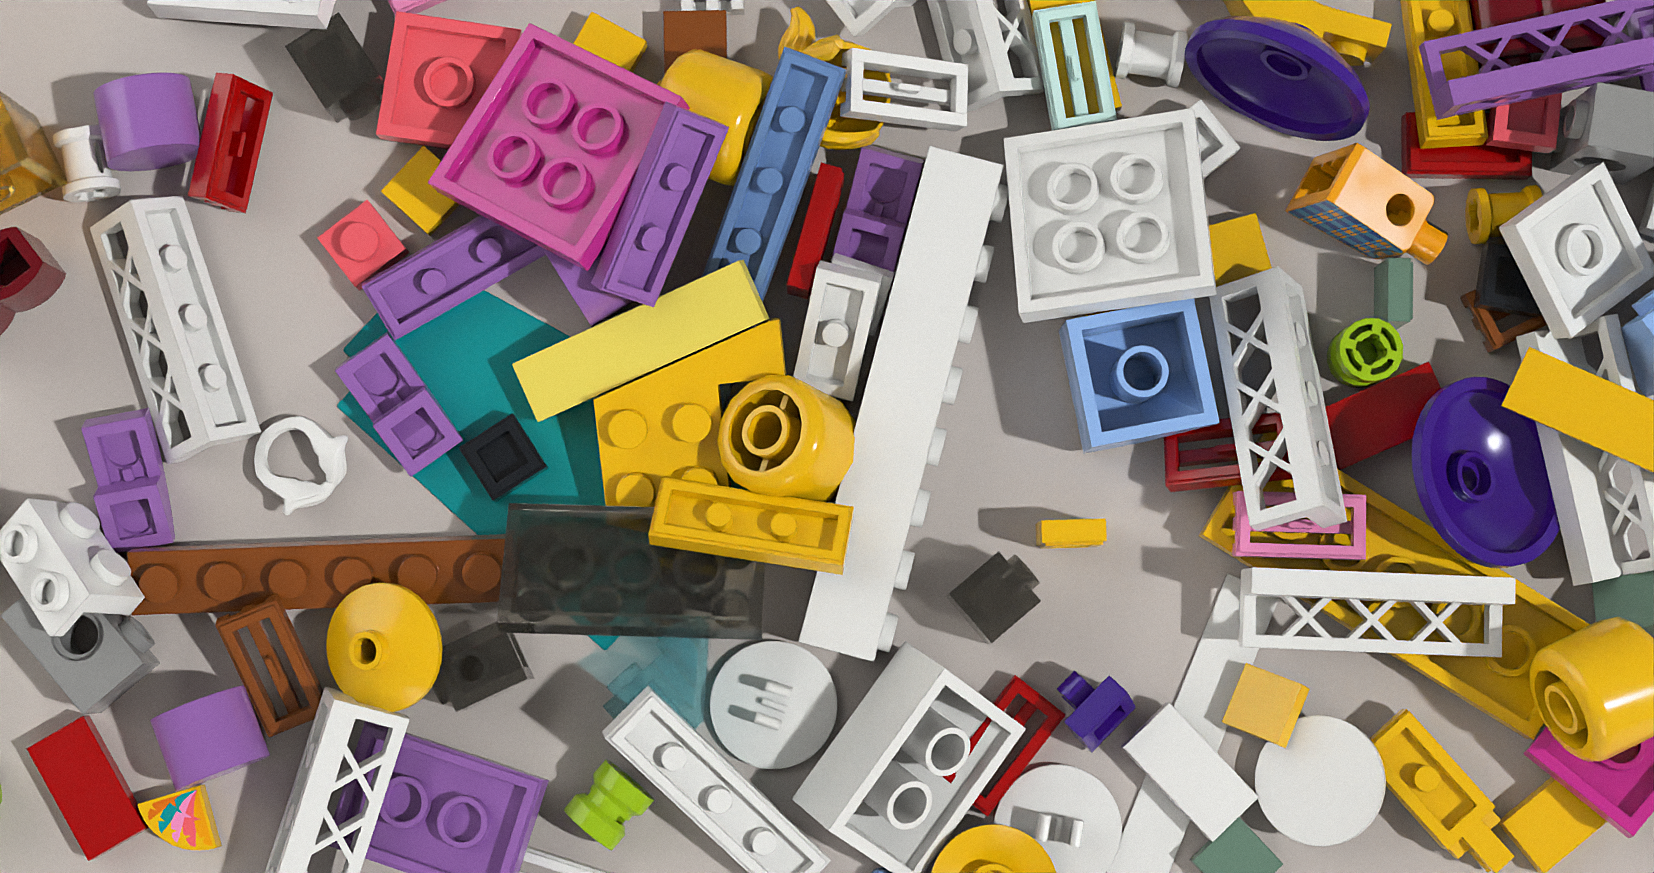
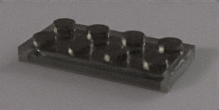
(600, 576)

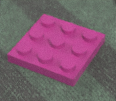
(554, 145)

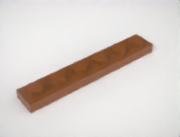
(314, 572)

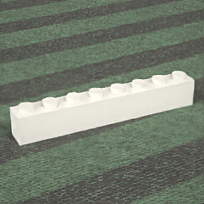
(904, 398)

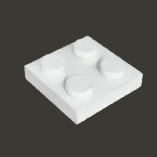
(1578, 250)

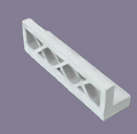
(980, 36)
(180, 321)
(1299, 398)
(1587, 503)
(1375, 586)
(319, 778)

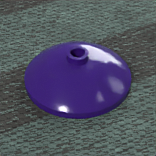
(1279, 76)
(1483, 475)

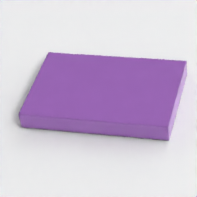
(444, 809)

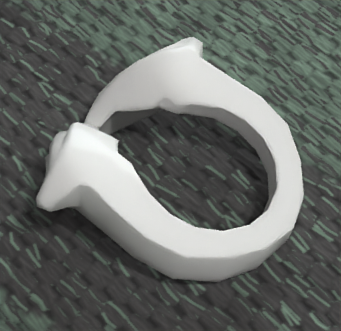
(294, 492)

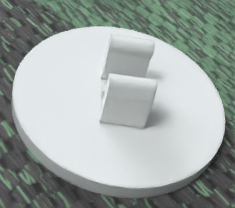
(773, 705)
(1323, 782)
(1066, 815)

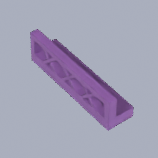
(1544, 77)

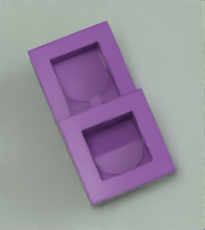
(878, 207)
(399, 404)
(130, 480)

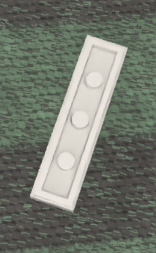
(710, 789)

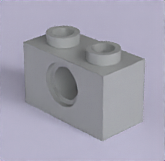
(1608, 127)
(94, 677)

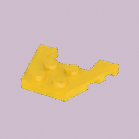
(673, 416)

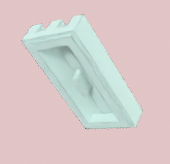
(1064, 16)

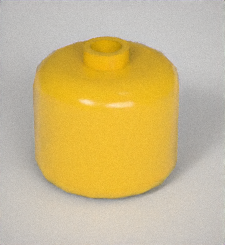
(726, 94)
(786, 439)
(1597, 688)

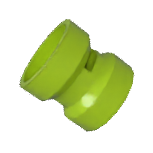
(1354, 359)
(607, 806)

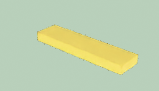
(640, 341)

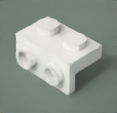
(65, 564)

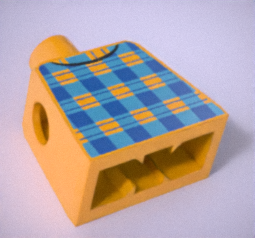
(1367, 205)

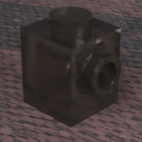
(995, 596)
(480, 668)

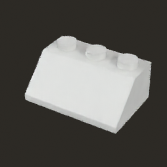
(886, 766)

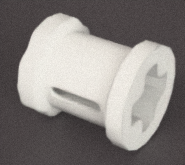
(1151, 54)
(85, 165)

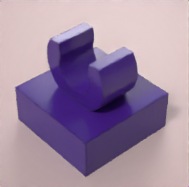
(1096, 710)

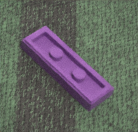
(659, 204)
(447, 274)

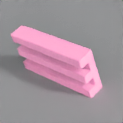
(1355, 527)

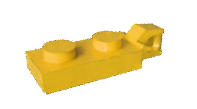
(1439, 792)

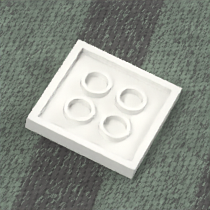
(1109, 216)

